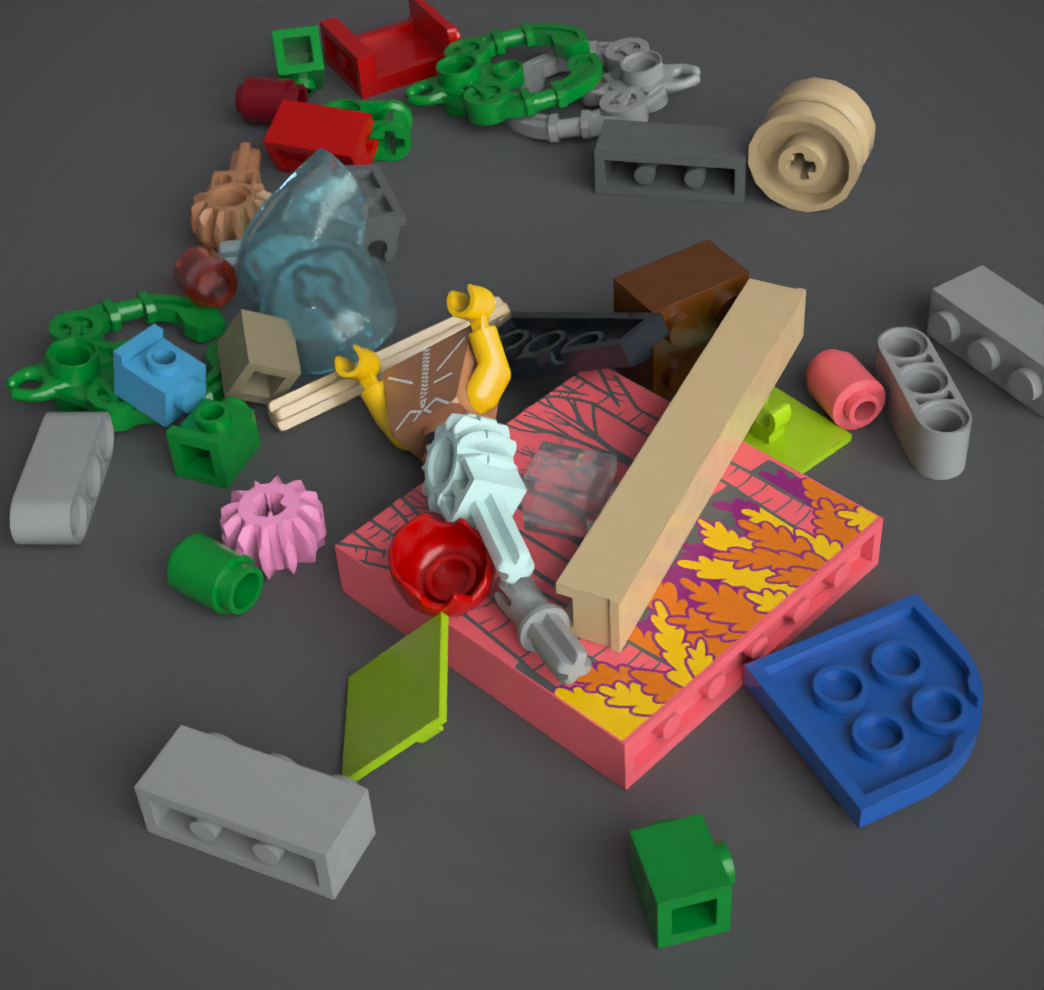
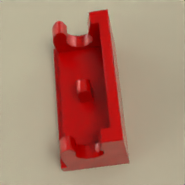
(306, 127)

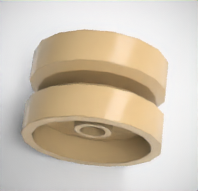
(812, 145)

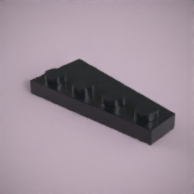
(577, 341)

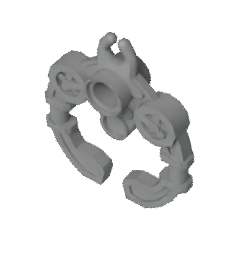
(628, 91)

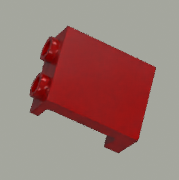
(390, 54)

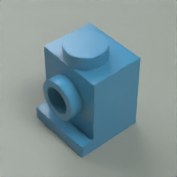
(158, 376)

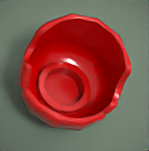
(440, 566)

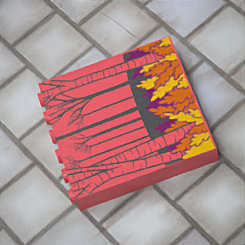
(743, 585)

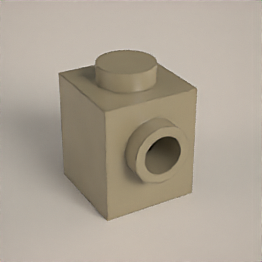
(257, 357)

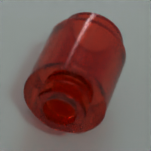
(218, 284)

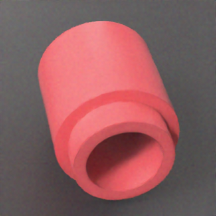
(844, 389)

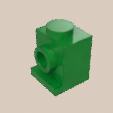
(222, 428)

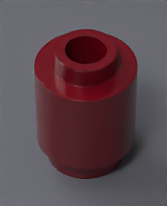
(261, 97)

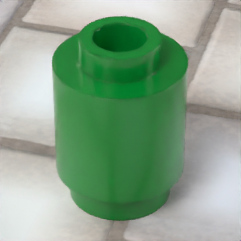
(214, 575)

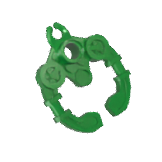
(481, 90)
(79, 362)

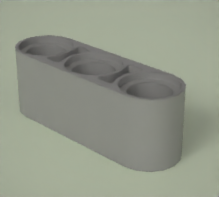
(923, 403)
(62, 478)

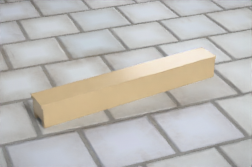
(680, 465)

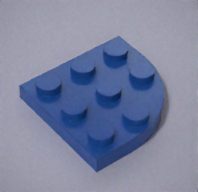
(876, 706)

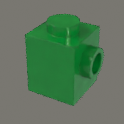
(299, 56)
(682, 879)

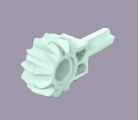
(475, 479)

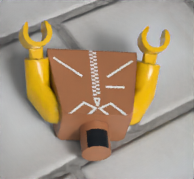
(449, 377)

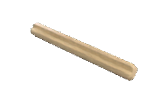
(334, 390)

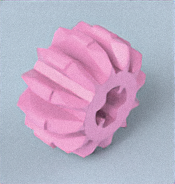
(275, 525)

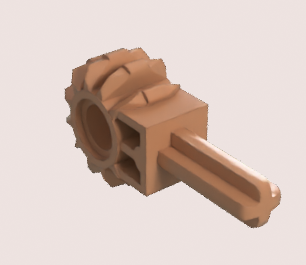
(230, 199)

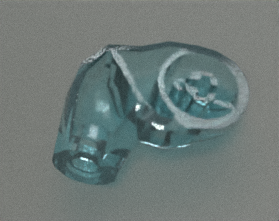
(310, 267)

